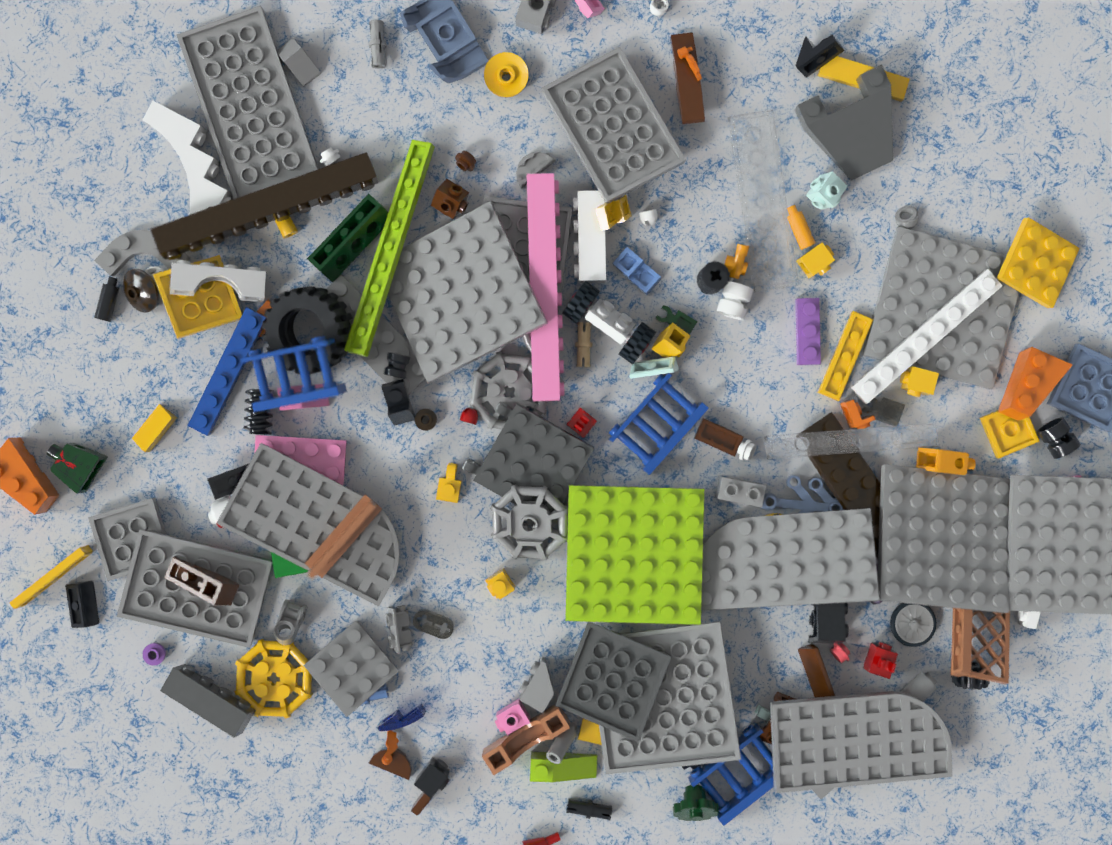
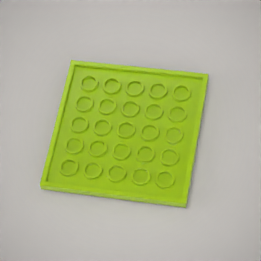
(634, 554)

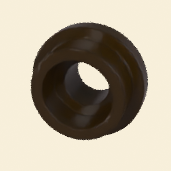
(418, 419)

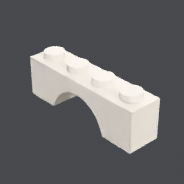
(189, 277)

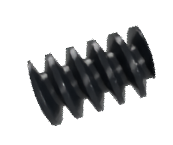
(721, 278)
(257, 419)

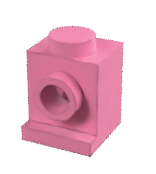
(515, 710)

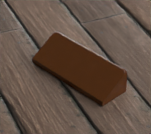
(816, 671)

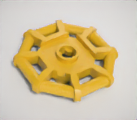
(263, 685)

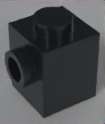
(433, 777)

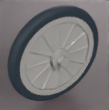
(913, 624)

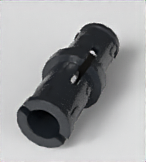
(589, 809)

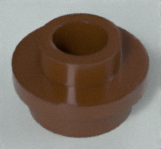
(465, 161)

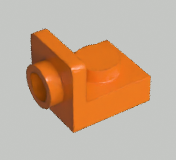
(852, 414)

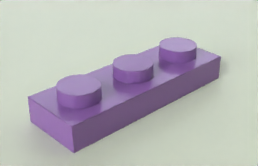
(808, 331)

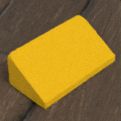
(154, 428)

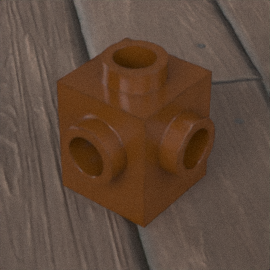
(450, 199)

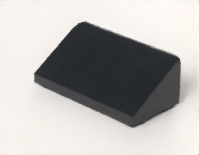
(82, 604)

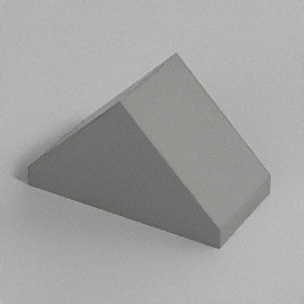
(298, 62)

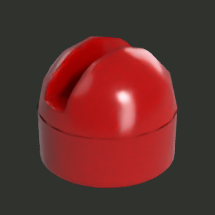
(469, 415)

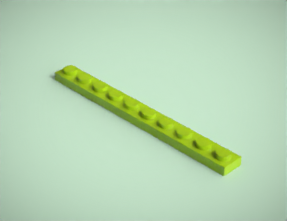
(389, 248)

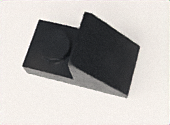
(814, 57)
(398, 402)

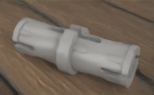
(377, 44)

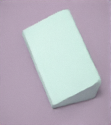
(653, 367)

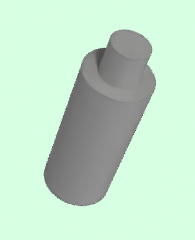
(561, 745)

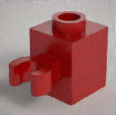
(881, 660)

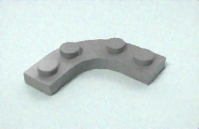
(128, 246)

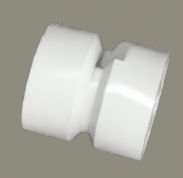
(734, 301)

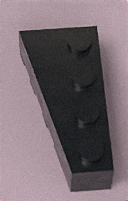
(828, 623)

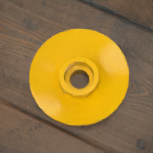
(504, 64)

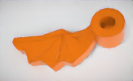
(684, 53)
(391, 744)

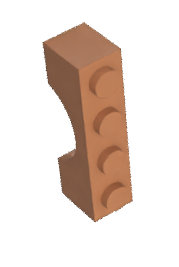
(509, 747)

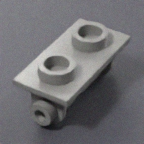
(396, 620)

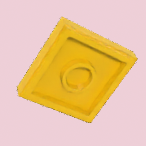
(1008, 434)

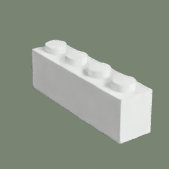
(591, 238)

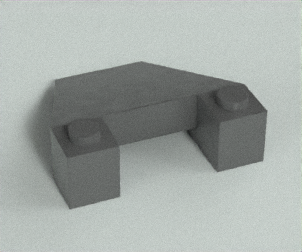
(859, 134)

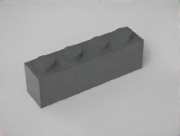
(208, 700)

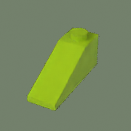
(572, 767)

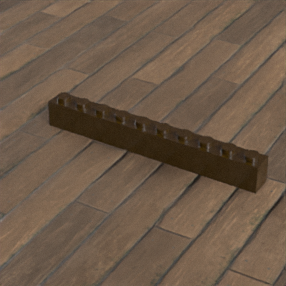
(264, 206)

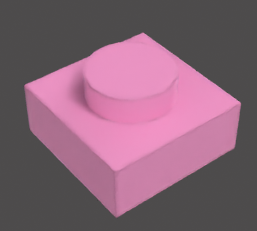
(590, 7)

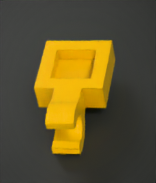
(449, 487)

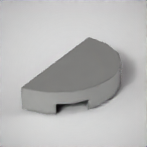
(532, 164)

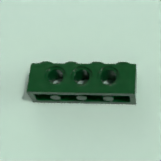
(349, 238)

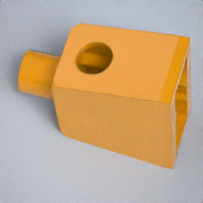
(944, 461)

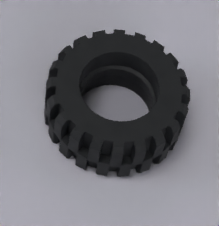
(330, 312)

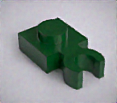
(680, 319)

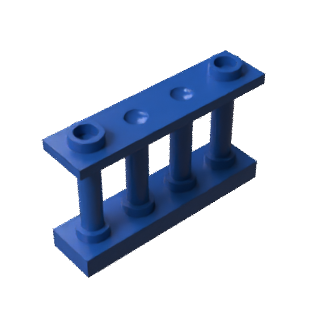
(288, 397)
(664, 444)
(743, 795)

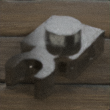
(887, 411)

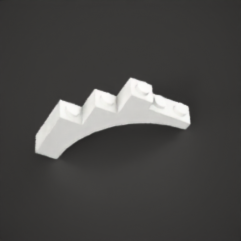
(200, 167)

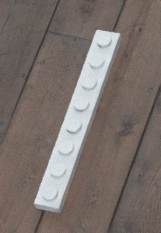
(926, 336)

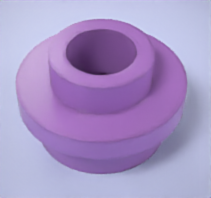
(158, 649)

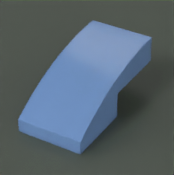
(636, 270)

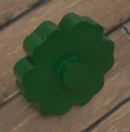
(695, 805)

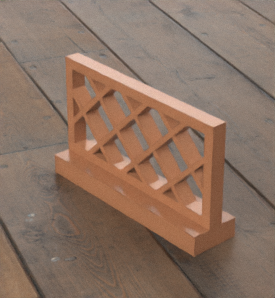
(342, 536)
(962, 645)

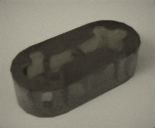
(430, 628)

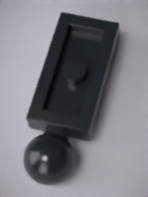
(226, 482)

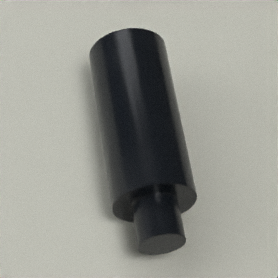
(107, 300)

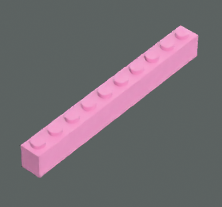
(544, 281)

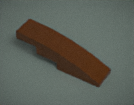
(687, 85)

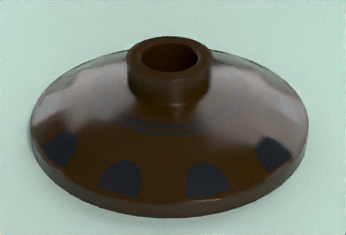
(140, 290)

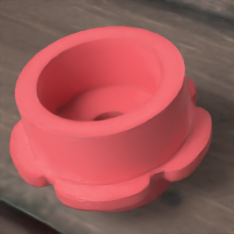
(840, 652)

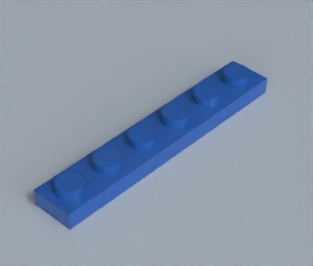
(227, 372)

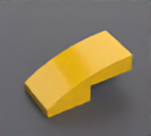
(613, 212)

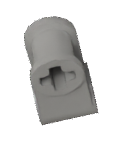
(291, 618)

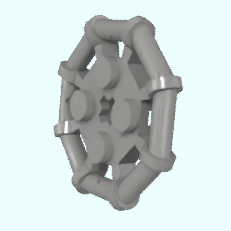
(496, 387)
(536, 512)

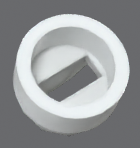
(659, 12)
(648, 217)

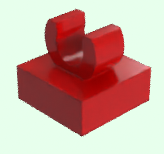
(581, 422)

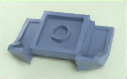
(447, 38)

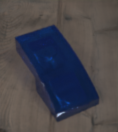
(397, 720)

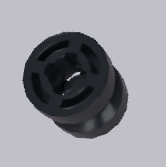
(396, 365)

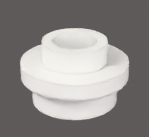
(329, 156)
(746, 450)

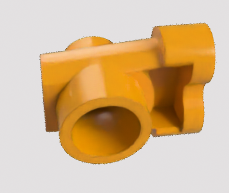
(736, 265)

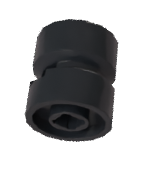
(1058, 437)

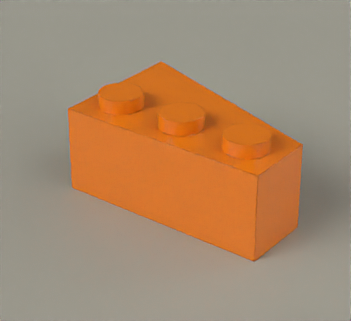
(1031, 382)
(23, 478)

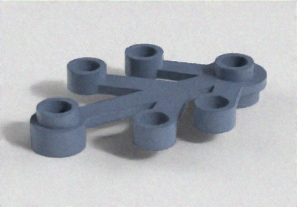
(807, 504)

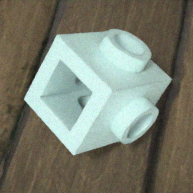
(826, 190)

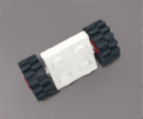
(609, 321)

